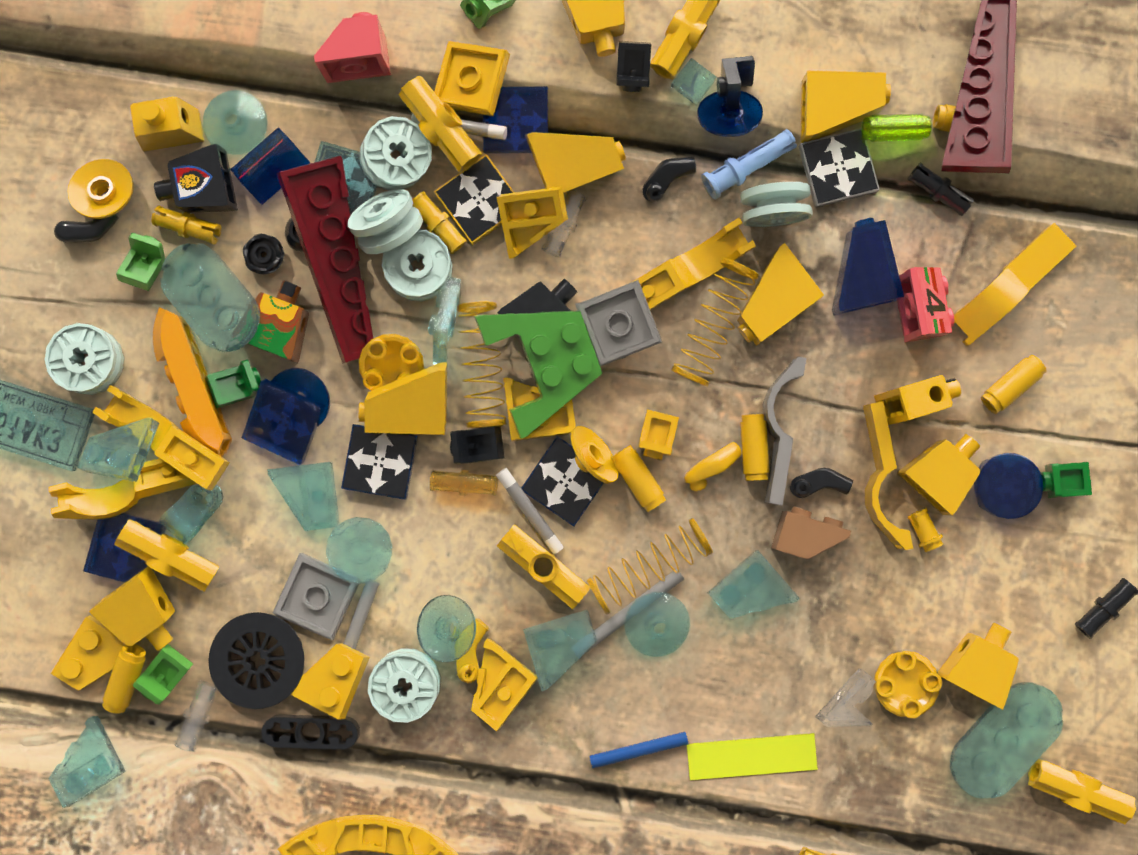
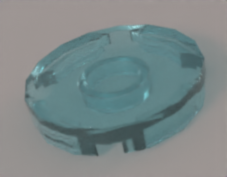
(359, 550)

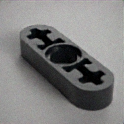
(286, 722)

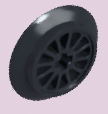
(221, 663)

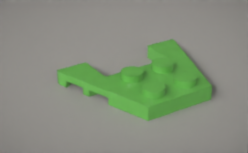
(557, 354)

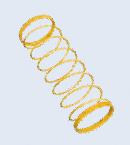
(740, 269)
(465, 309)
(699, 534)

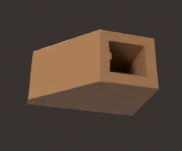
(807, 537)

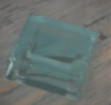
(693, 81)

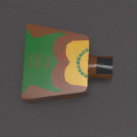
(281, 323)

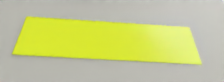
(752, 756)

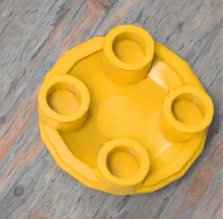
(388, 360)
(907, 684)

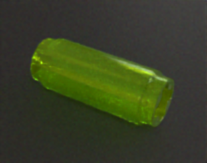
(896, 127)

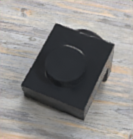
(633, 65)
(735, 74)
(477, 445)

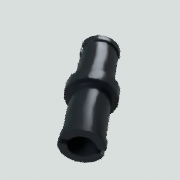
(940, 189)
(1106, 608)

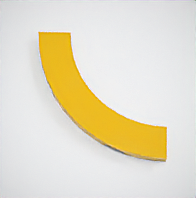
(367, 834)

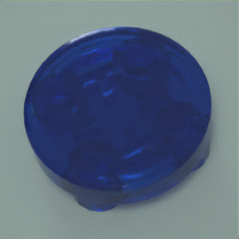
(1008, 486)

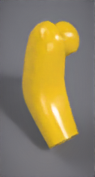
(712, 465)
(468, 664)

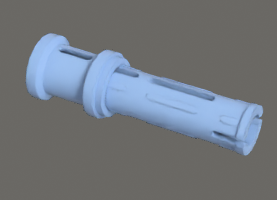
(735, 170)

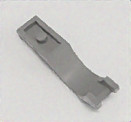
(783, 442)

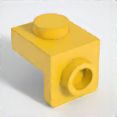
(657, 434)

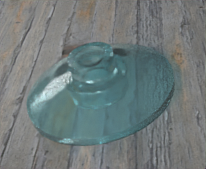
(245, 132)
(647, 613)
(434, 628)

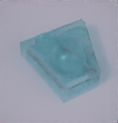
(443, 323)
(559, 645)
(86, 765)

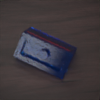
(262, 164)

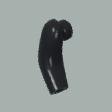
(665, 174)
(83, 231)
(819, 479)

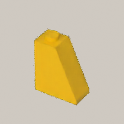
(839, 100)
(574, 159)
(778, 297)
(408, 404)

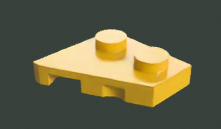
(558, 424)

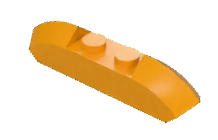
(185, 368)

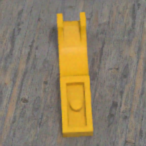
(694, 264)
(1013, 283)
(169, 441)
(884, 464)
(113, 500)

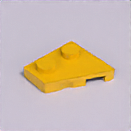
(530, 216)
(88, 655)
(333, 681)
(500, 686)

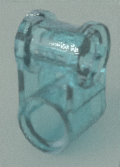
(188, 514)

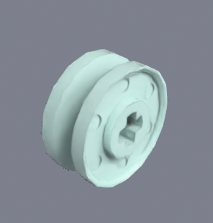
(383, 139)
(776, 204)
(385, 221)
(418, 284)
(67, 351)
(393, 701)

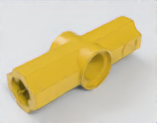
(682, 36)
(440, 123)
(166, 555)
(560, 581)
(1081, 791)

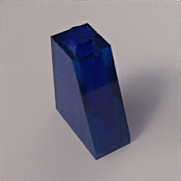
(867, 269)

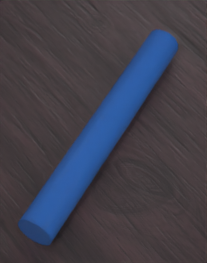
(638, 750)

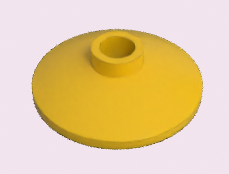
(92, 181)
(593, 455)

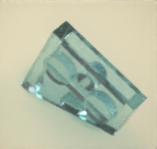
(119, 451)
(309, 493)
(751, 588)

